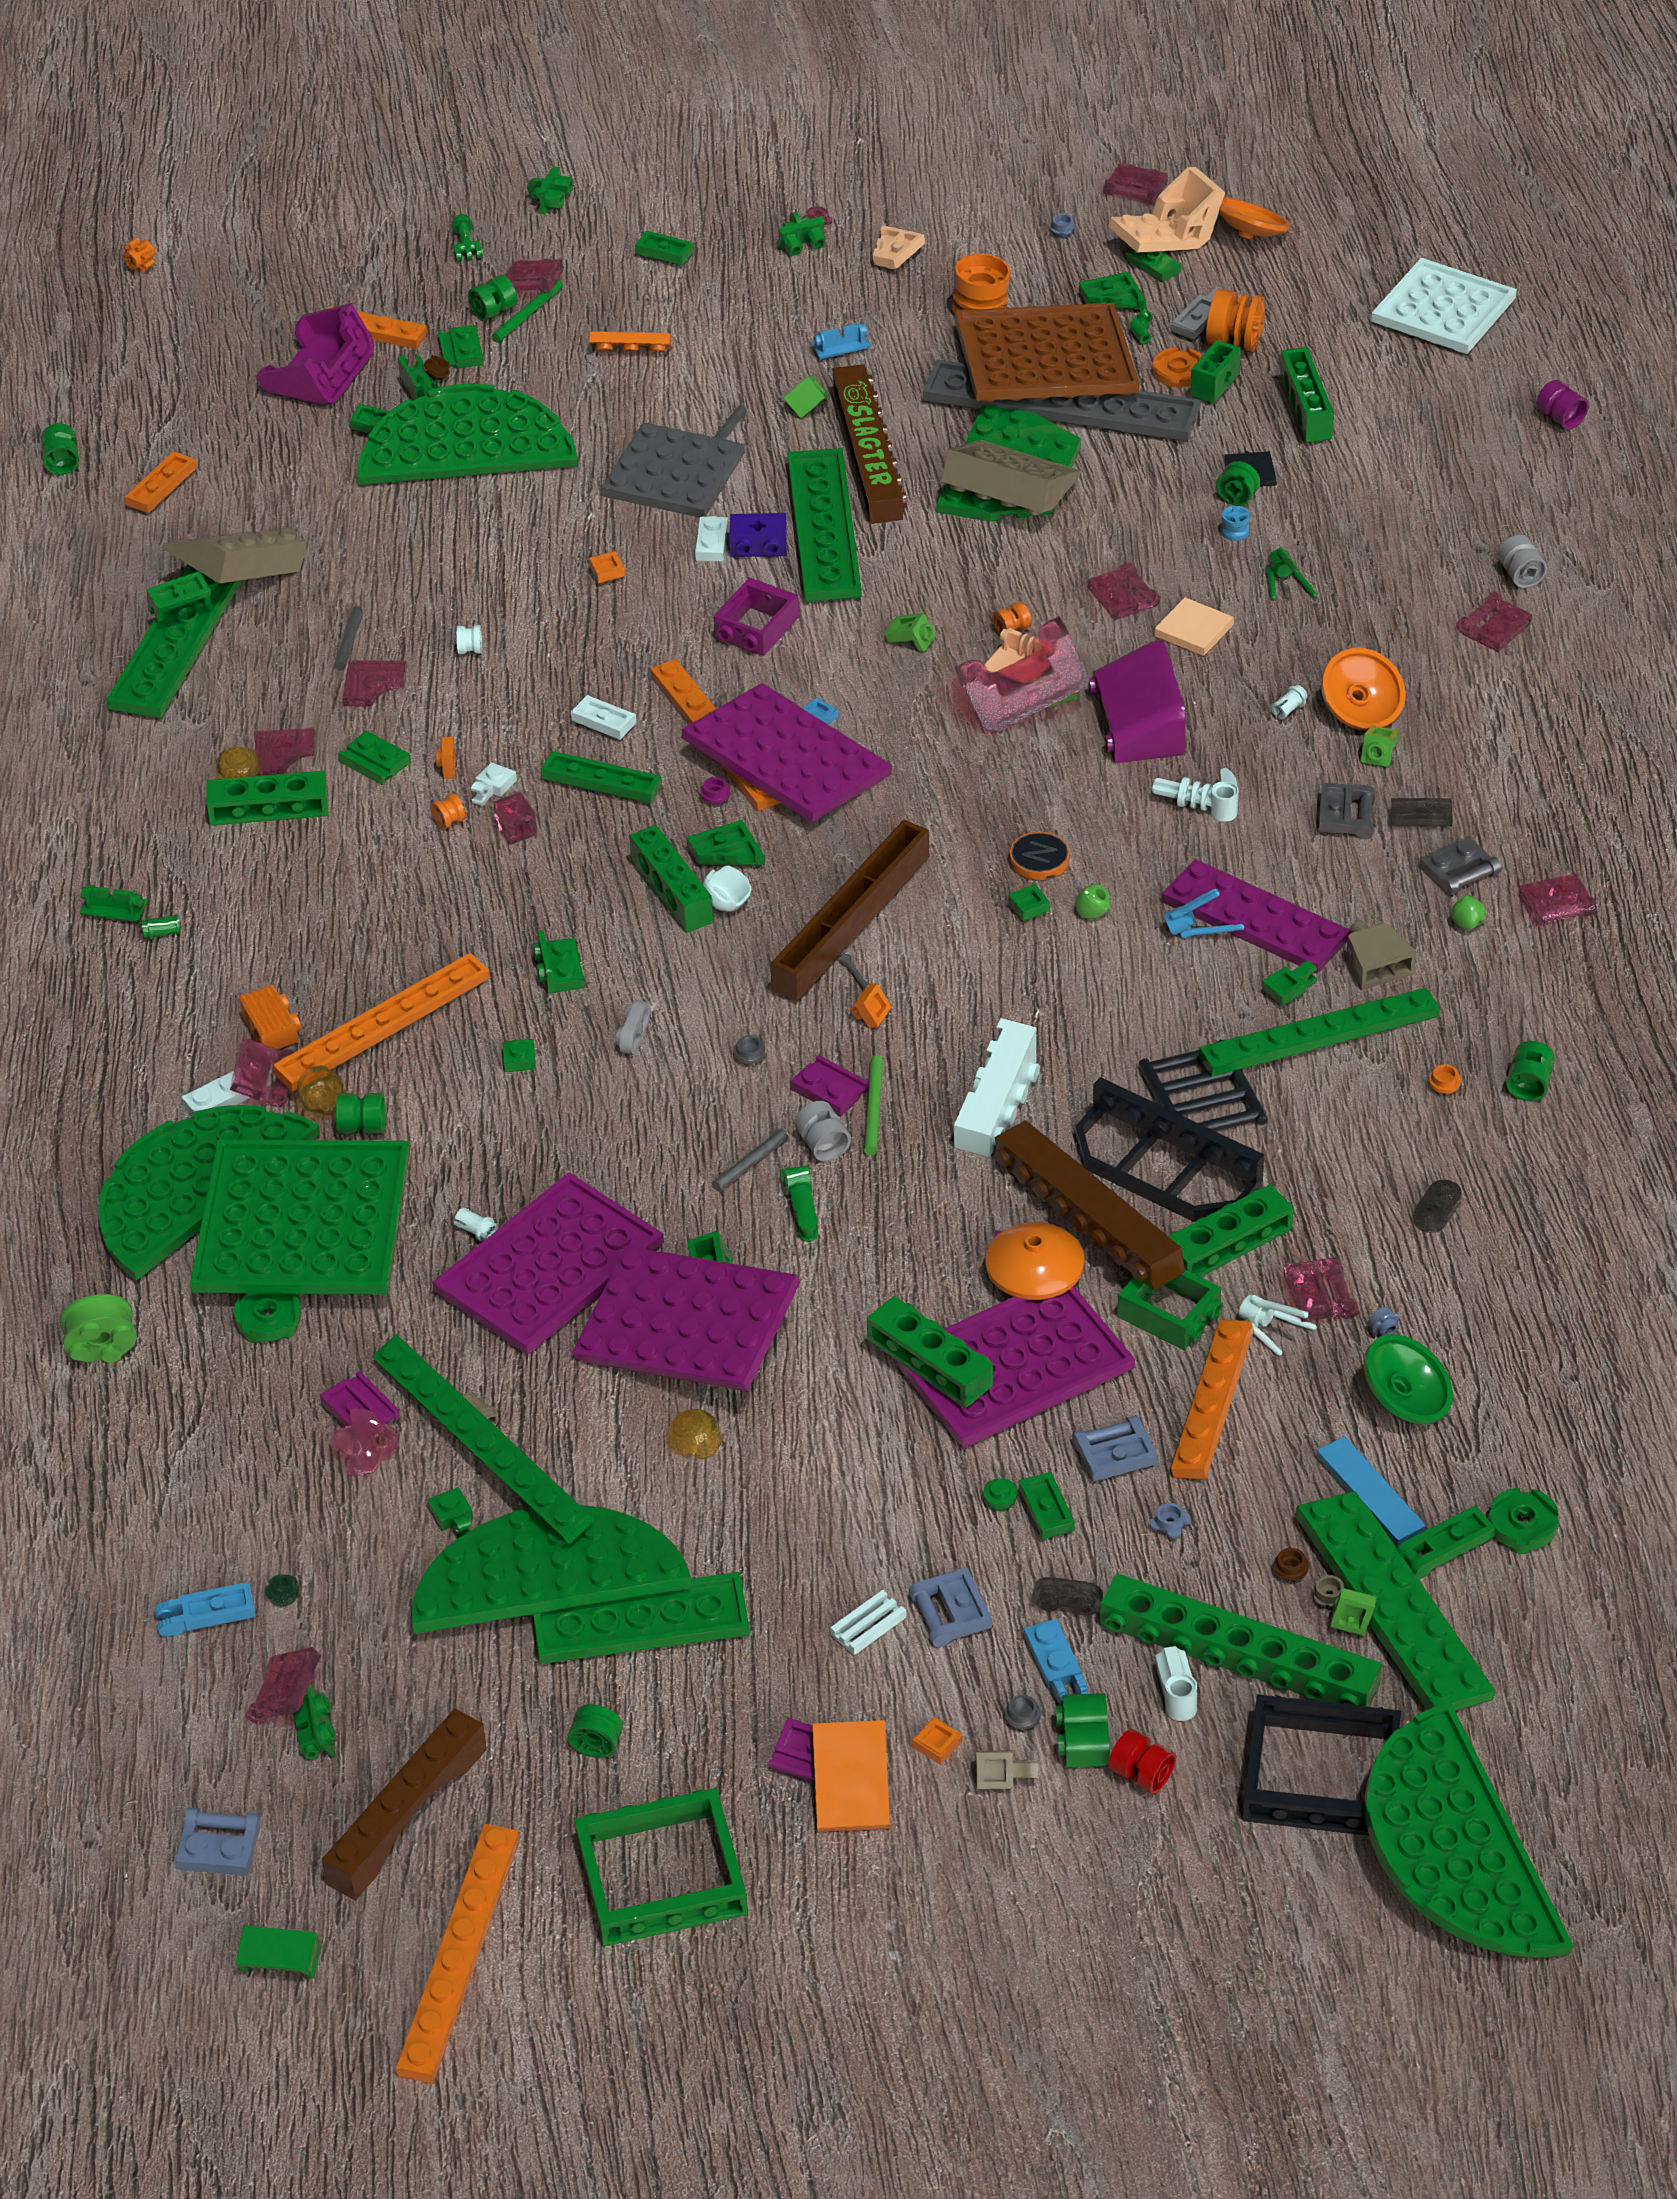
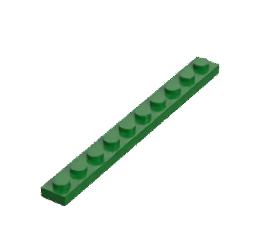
(483, 1439)

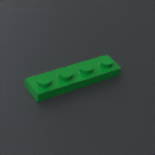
(601, 777)

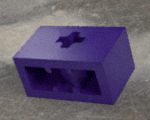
(758, 535)

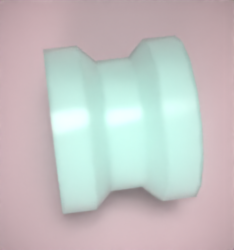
(469, 639)

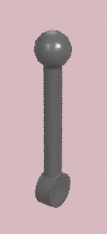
(846, 960)

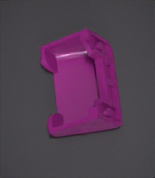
(331, 356)
(1141, 705)

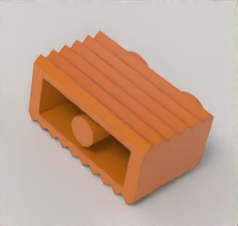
(269, 1017)

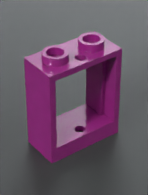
(753, 595)

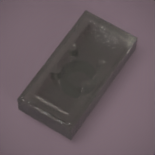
(1421, 812)

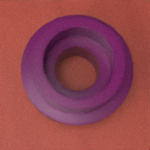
(715, 790)

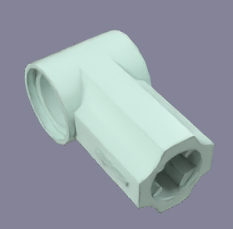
(1177, 1683)

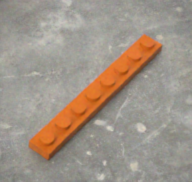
(694, 705)
(383, 1019)
(458, 1954)

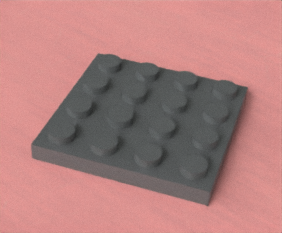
(673, 470)

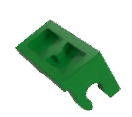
(415, 378)
(177, 593)
(279, 1949)

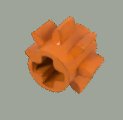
(139, 254)

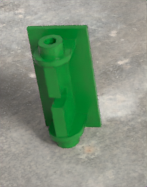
(120, 905)
(320, 1732)

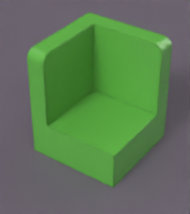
(806, 396)

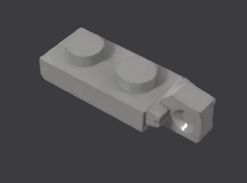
(1194, 316)

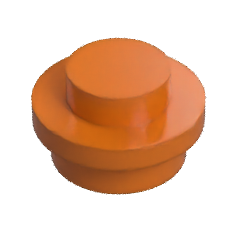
(1445, 1079)

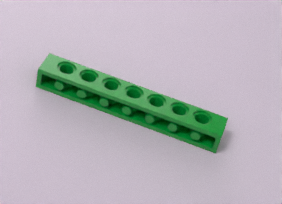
(1239, 1643)

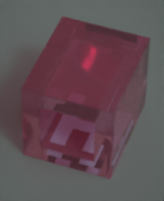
(515, 818)

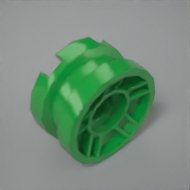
(1238, 483)
(595, 1731)

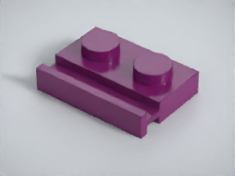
(830, 1084)
(358, 1394)
(795, 1751)

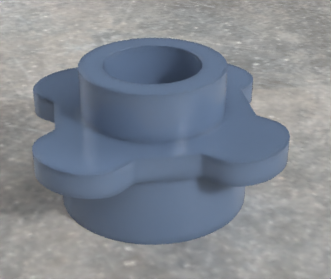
(1170, 1512)

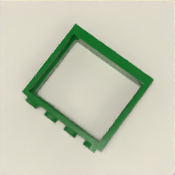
(669, 1913)

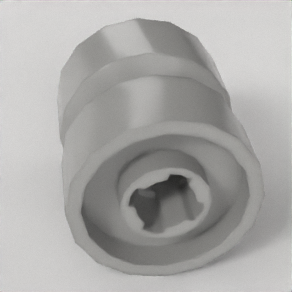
(1522, 561)
(822, 1131)

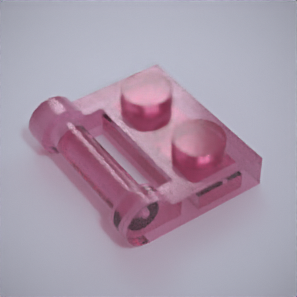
(1136, 183)
(535, 274)
(1117, 597)
(1499, 629)
(1556, 899)
(252, 1071)
(1310, 1291)
(284, 1684)

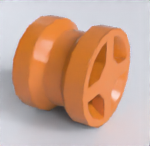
(448, 811)

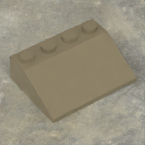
(1008, 476)
(242, 554)

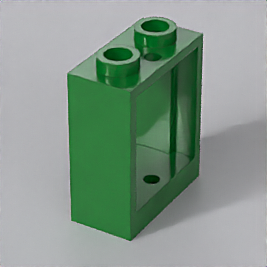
(1178, 1332)

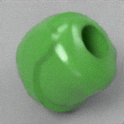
(1092, 901)
(1468, 912)

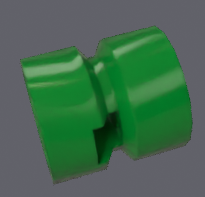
(493, 297)
(59, 449)
(1530, 1071)
(362, 1113)

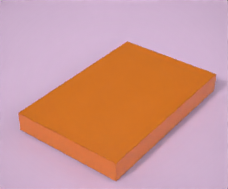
(851, 1776)

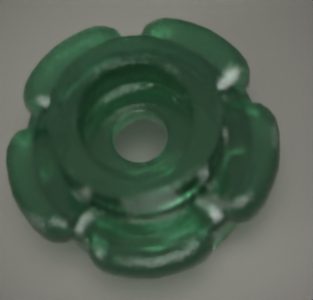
(282, 1596)

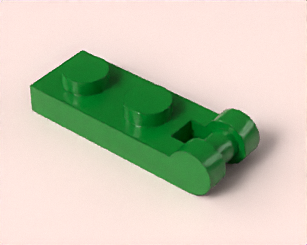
(1446, 1540)

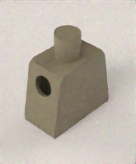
(1378, 954)

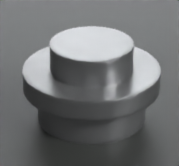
(749, 1050)
(1022, 1712)

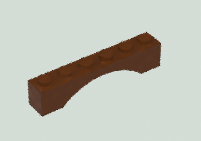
(365, 1845)

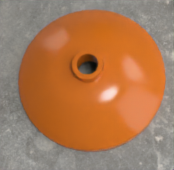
(1252, 219)
(1372, 680)
(1034, 1261)

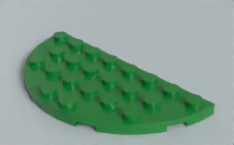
(464, 434)
(164, 1179)
(526, 1568)
(1453, 1843)

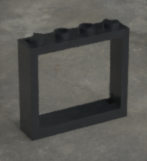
(1316, 1716)

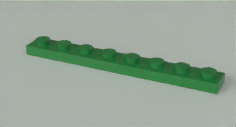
(1319, 1031)

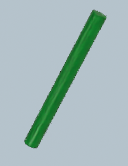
(525, 312)

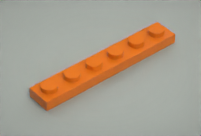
(1212, 1399)

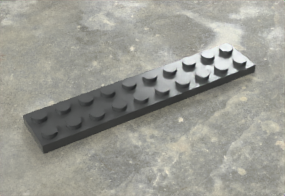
(1135, 413)

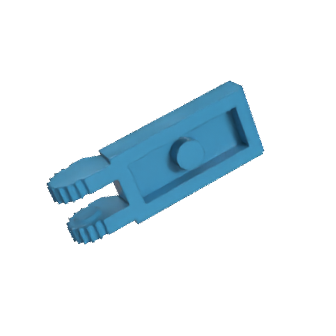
(205, 1609)
(1054, 1658)

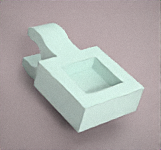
(492, 780)

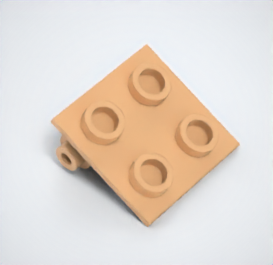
(1012, 650)

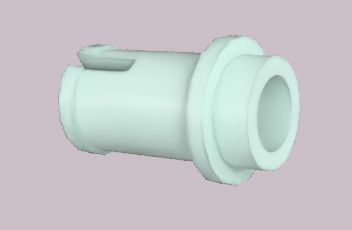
(1294, 698)
(475, 1224)

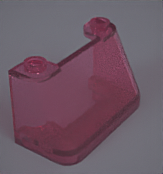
(1028, 683)

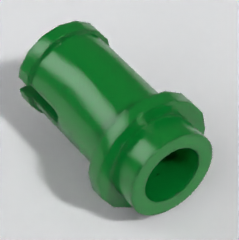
(160, 926)

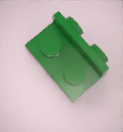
(559, 964)

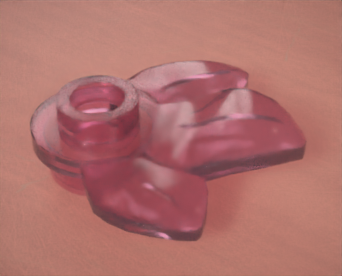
(360, 1442)

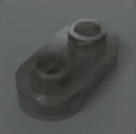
(1437, 1206)
(1067, 1595)

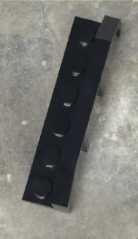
(1175, 1129)

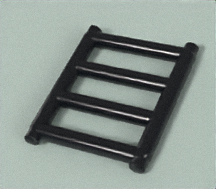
(1243, 1092)

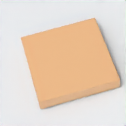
(1194, 626)

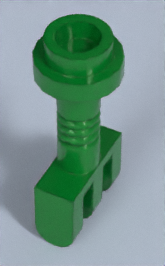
(463, 225)

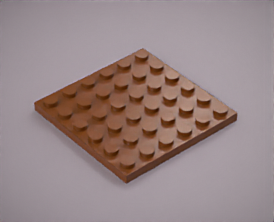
(1046, 352)

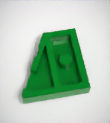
(1115, 289)
(726, 846)

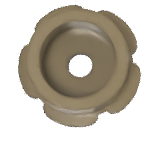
(1325, 1585)

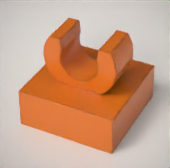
(871, 1006)

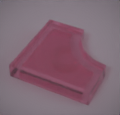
(370, 679)
(282, 748)

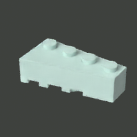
(998, 1088)

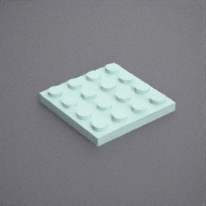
(1443, 305)

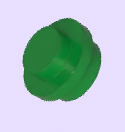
(1000, 1494)

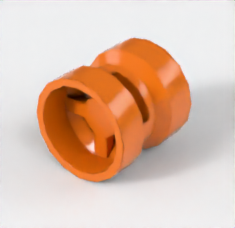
(1015, 617)

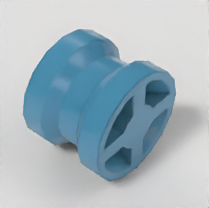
(1235, 523)

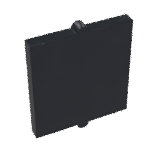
(1260, 462)

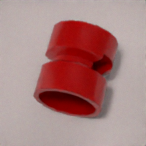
(1145, 1762)

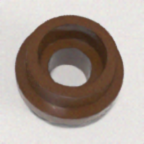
(437, 367)
(1294, 1558)

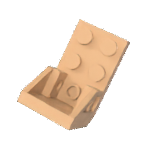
(1192, 209)

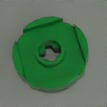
(260, 1327)
(1524, 1535)

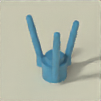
(1181, 918)

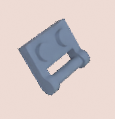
(1115, 1455)
(961, 1603)
(217, 1851)

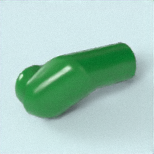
(1140, 325)

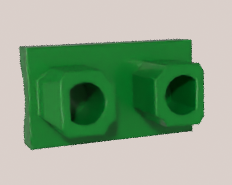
(550, 190)
(799, 231)

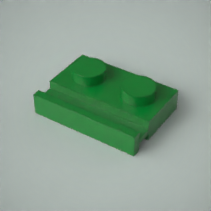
(461, 347)
(374, 757)

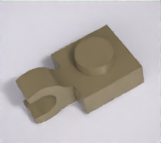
(998, 1769)

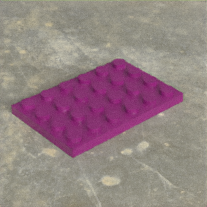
(786, 752)
(545, 1262)
(686, 1318)
(1039, 1359)

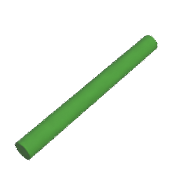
(873, 1105)

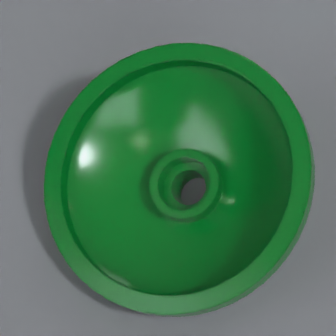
(1408, 1379)

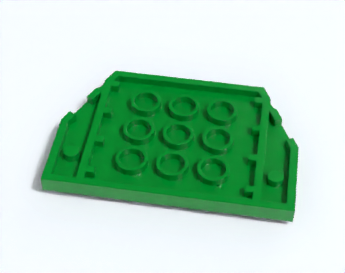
(1017, 431)

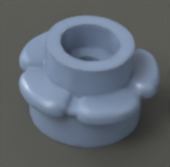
(1062, 225)
(1384, 1322)

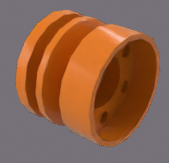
(980, 282)
(1241, 320)

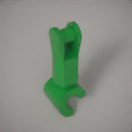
(798, 1185)

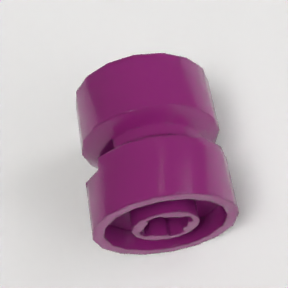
(1562, 404)

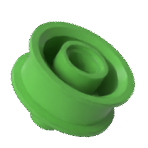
(98, 1328)

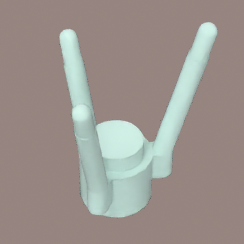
(1261, 1313)

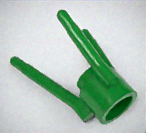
(1283, 566)

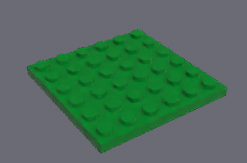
(301, 1217)

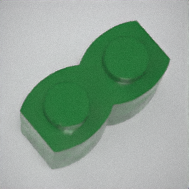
(1084, 1729)

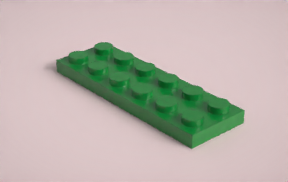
(704, 1612)

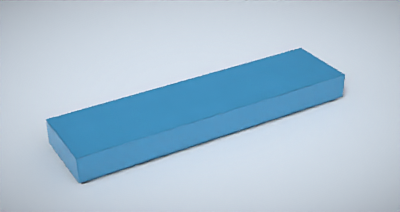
(1358, 1475)

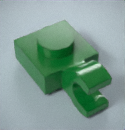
(1288, 984)
(451, 1510)

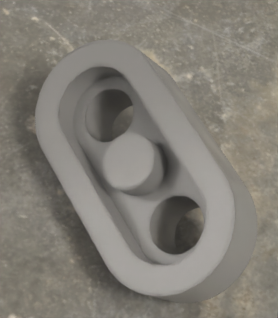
(635, 1025)

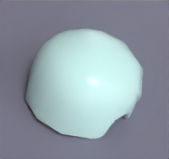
(728, 888)

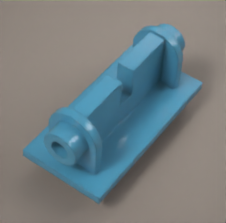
(830, 343)

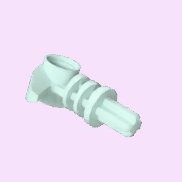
(1220, 797)

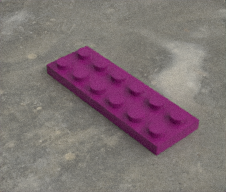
(1266, 918)

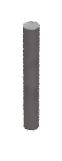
(731, 422)
(348, 638)
(750, 1160)

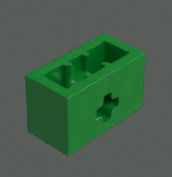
(1215, 371)

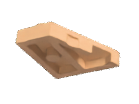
(896, 246)

